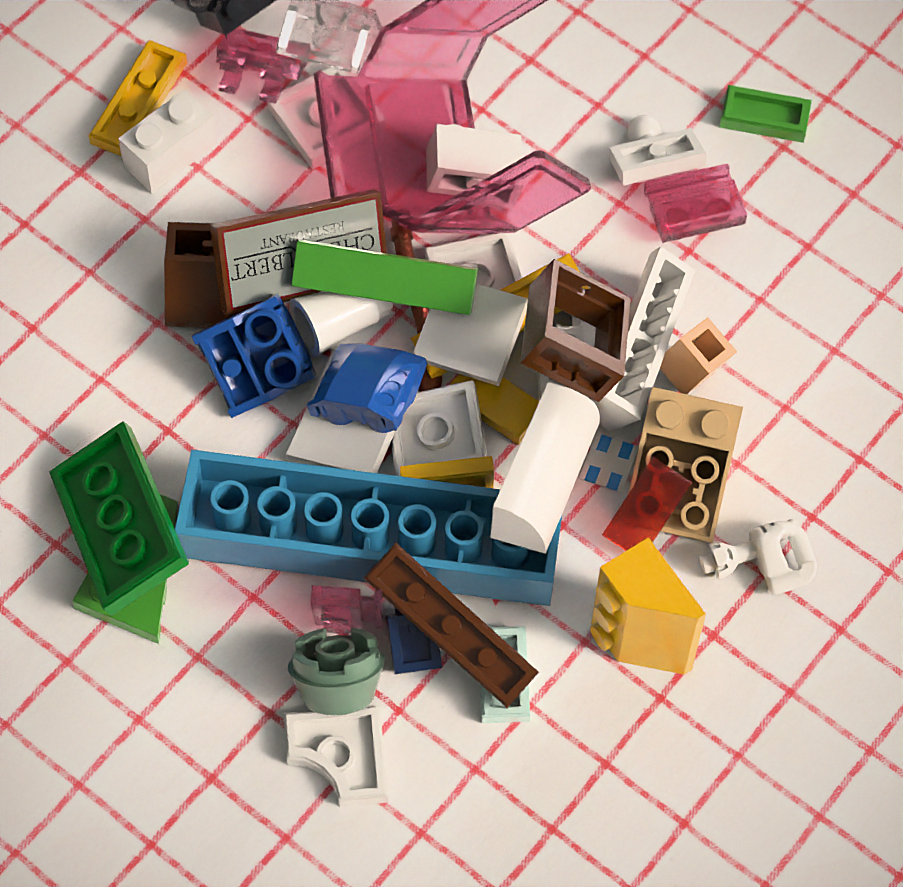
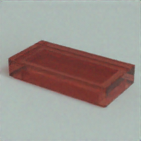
(647, 505)

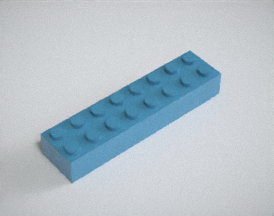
(348, 520)

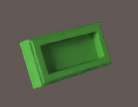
(765, 113)

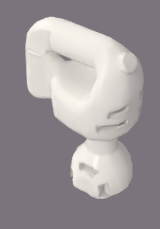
(767, 552)

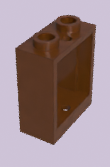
(564, 357)

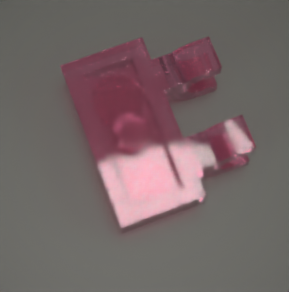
(255, 52)

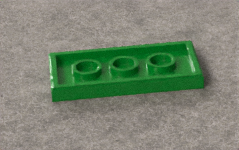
(118, 518)

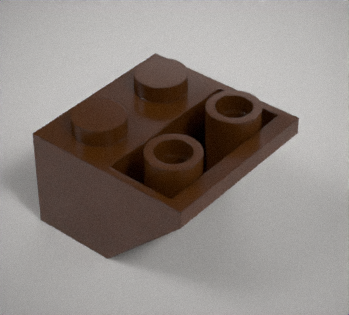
(191, 277)

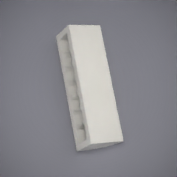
(651, 324)
(545, 468)

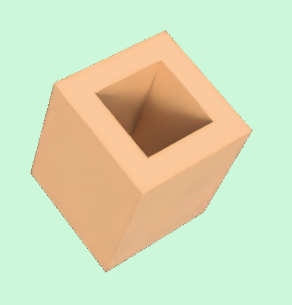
(696, 356)

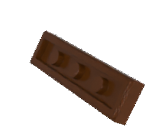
(451, 625)

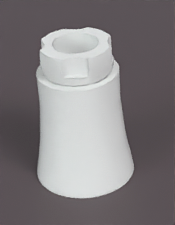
(331, 317)

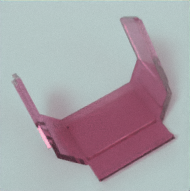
(384, 118)

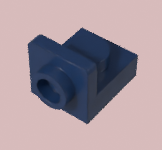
(410, 646)

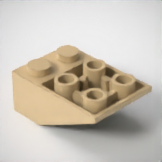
(698, 442)

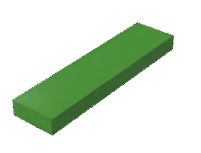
(384, 277)

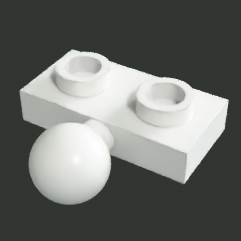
(653, 154)

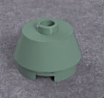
(336, 671)

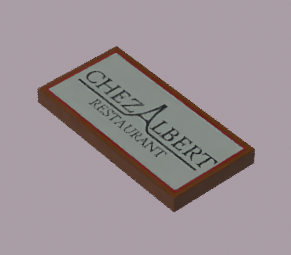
(259, 250)

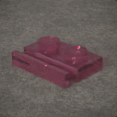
(695, 203)
(345, 608)

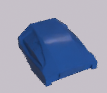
(256, 355)
(368, 386)

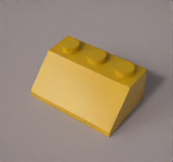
(646, 612)

